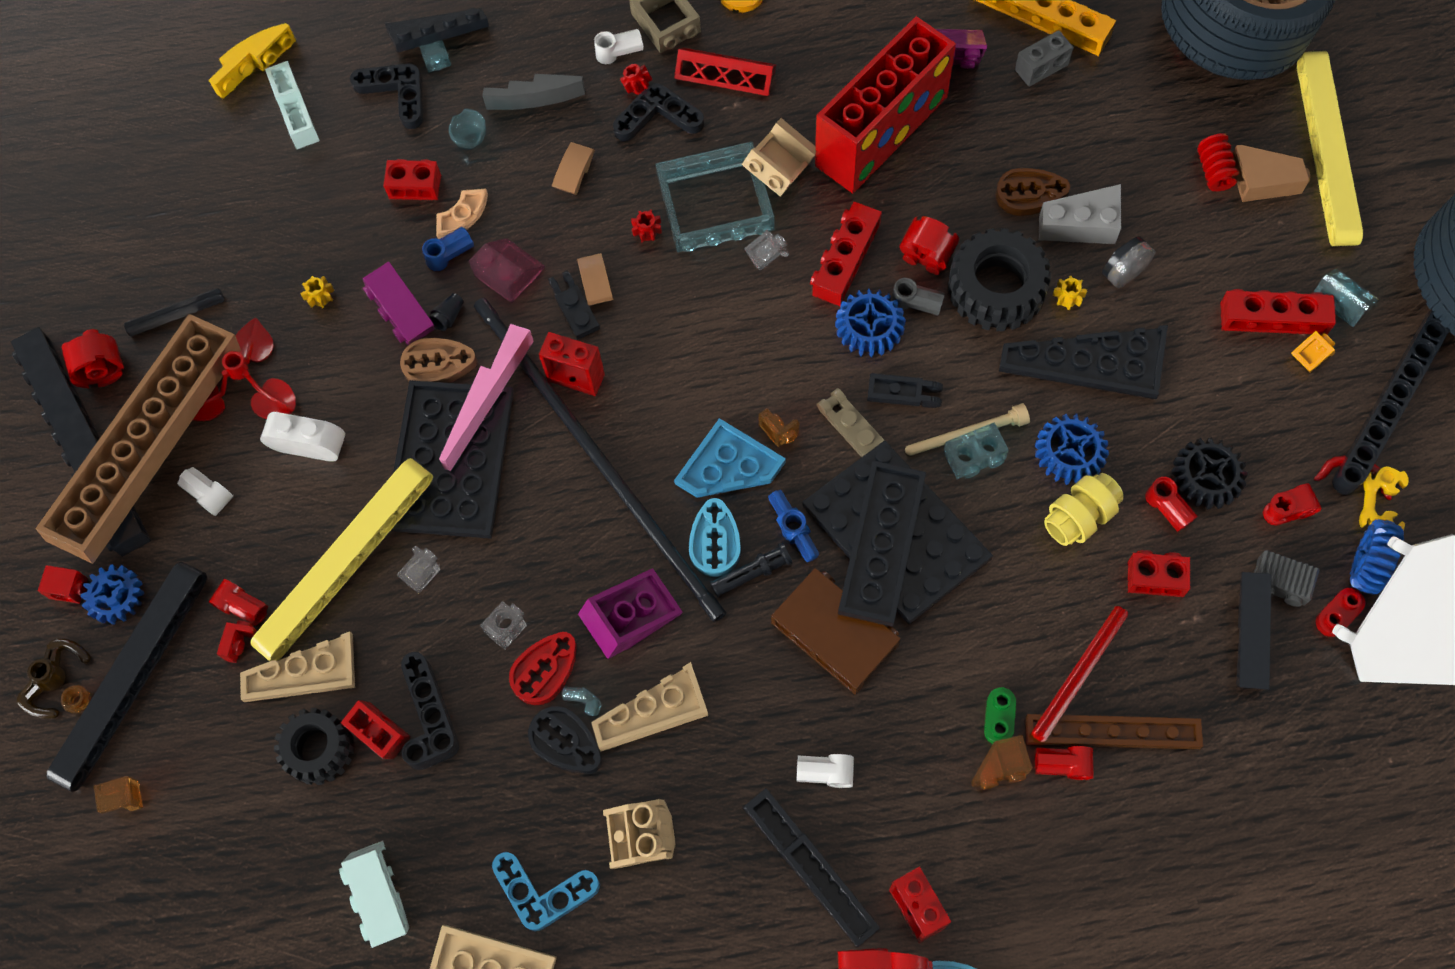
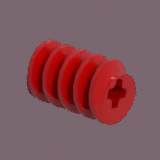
(1218, 162)

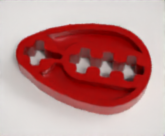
(529, 662)

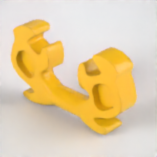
(1386, 479)

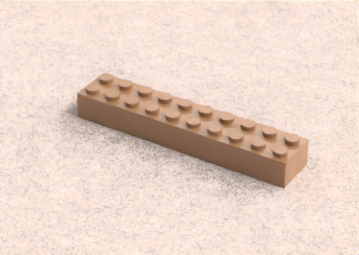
(138, 440)

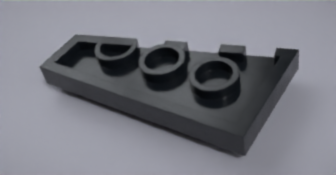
(430, 29)

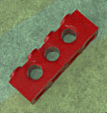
(835, 287)
(1237, 317)

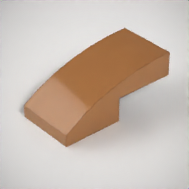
(572, 168)
(594, 279)

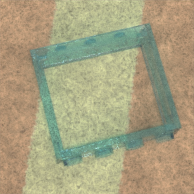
(705, 164)

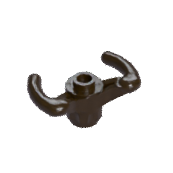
(48, 676)

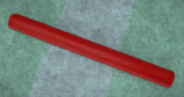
(1079, 674)

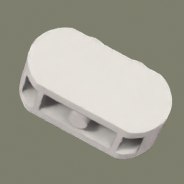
(302, 436)

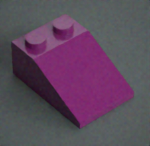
(628, 612)

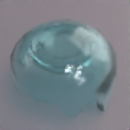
(467, 129)

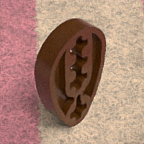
(1026, 178)

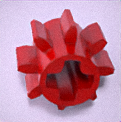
(636, 78)
(646, 225)

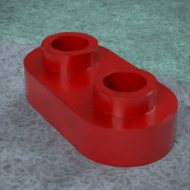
(1341, 610)

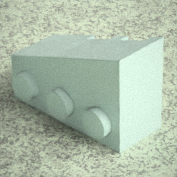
(374, 895)

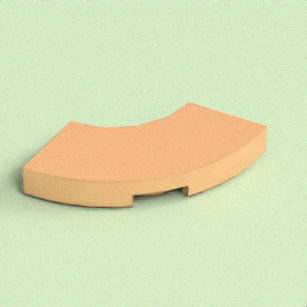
(464, 213)

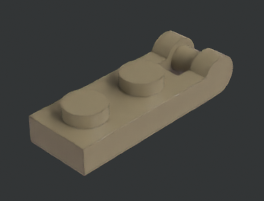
(850, 423)

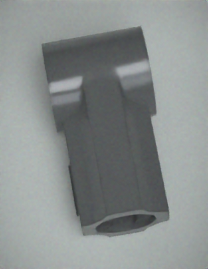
(919, 297)

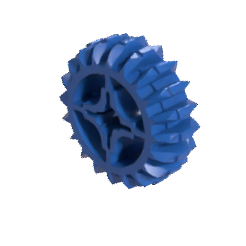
(889, 318)
(1065, 431)
(1374, 559)

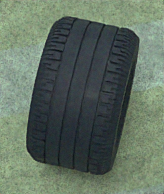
(1244, 35)

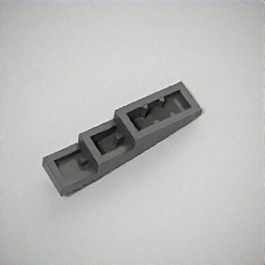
(543, 91)

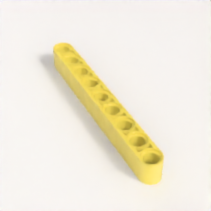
(1329, 149)
(341, 560)

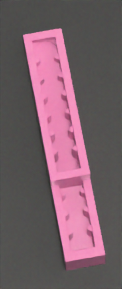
(485, 392)

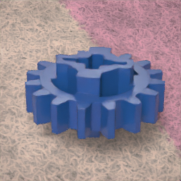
(107, 593)

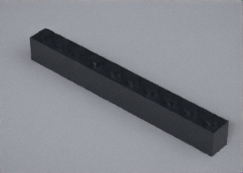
(69, 420)

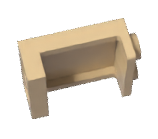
(780, 157)

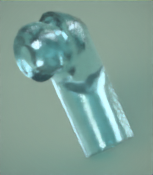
(583, 695)

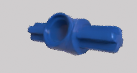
(799, 536)

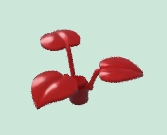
(275, 394)

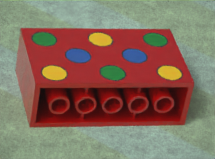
(883, 104)

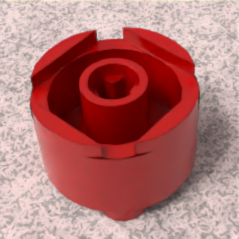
(928, 244)
(92, 359)

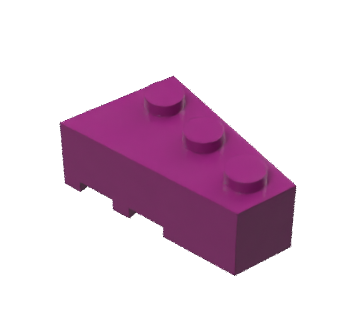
(397, 304)

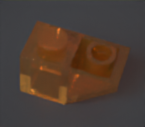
(1003, 761)

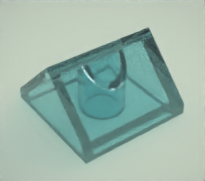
(1350, 298)

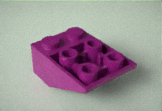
(969, 46)

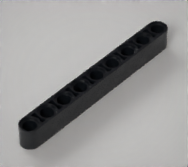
(1390, 404)
(126, 677)

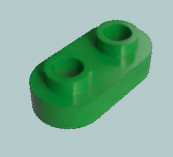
(999, 715)

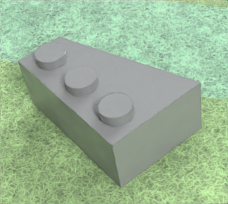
(1083, 217)

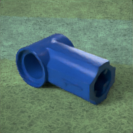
(446, 248)

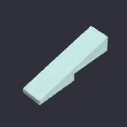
(292, 105)

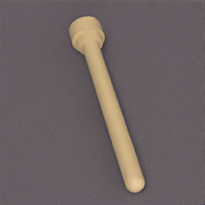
(1017, 416)

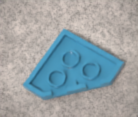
(728, 462)

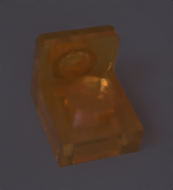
(775, 428)

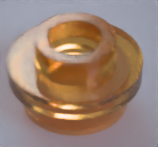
(68, 697)

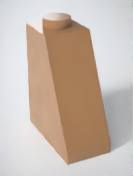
(1268, 174)

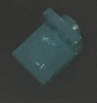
(435, 56)

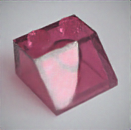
(505, 268)

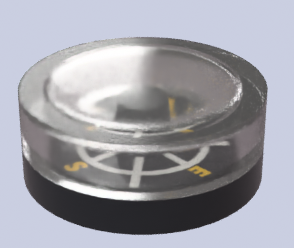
(1128, 262)

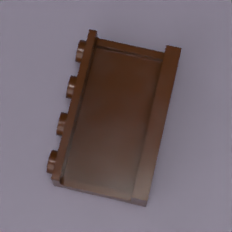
(839, 643)

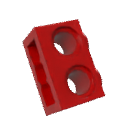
(412, 184)
(1159, 581)

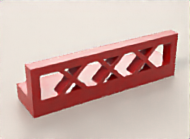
(724, 61)

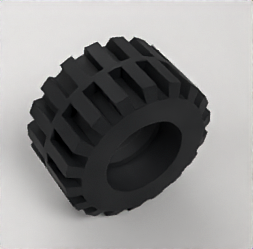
(294, 737)

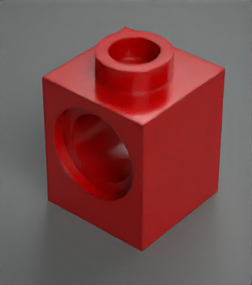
(62, 584)

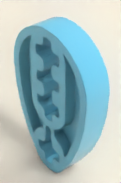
(729, 543)

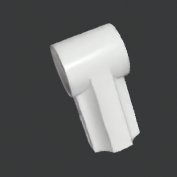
(610, 46)
(208, 493)
(834, 770)

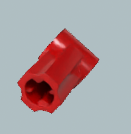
(1171, 506)
(234, 600)
(1073, 762)

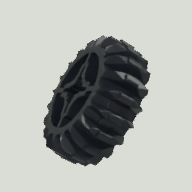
(1217, 491)

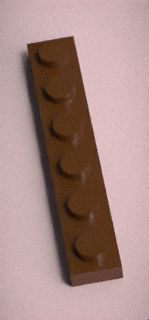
(1120, 732)

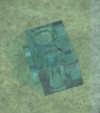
(972, 446)

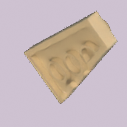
(309, 671)
(652, 711)
(470, 950)

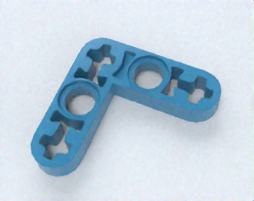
(544, 902)

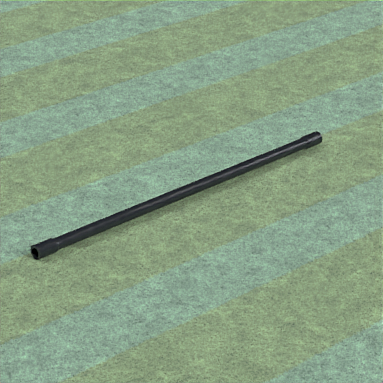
(705, 598)

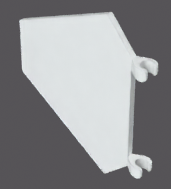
(1413, 620)

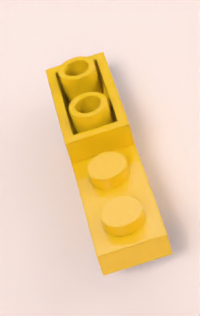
(255, 51)

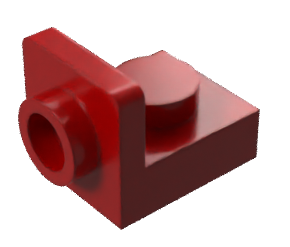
(232, 640)

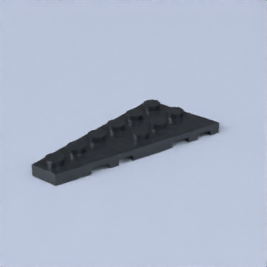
(1102, 361)

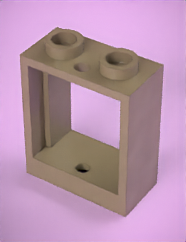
(669, 37)

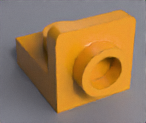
(1314, 350)

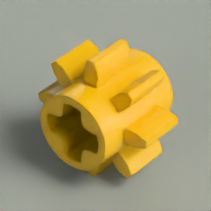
(317, 291)
(1069, 292)

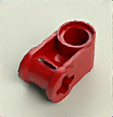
(1292, 505)

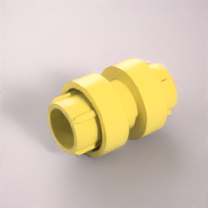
(1091, 502)

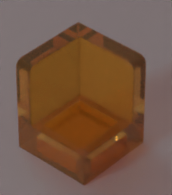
(118, 794)

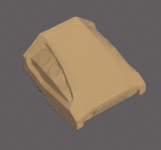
(640, 833)

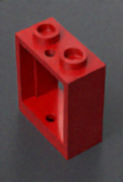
(583, 363)
(916, 894)

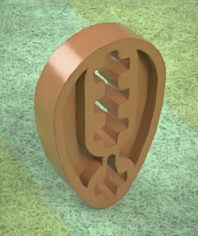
(432, 348)

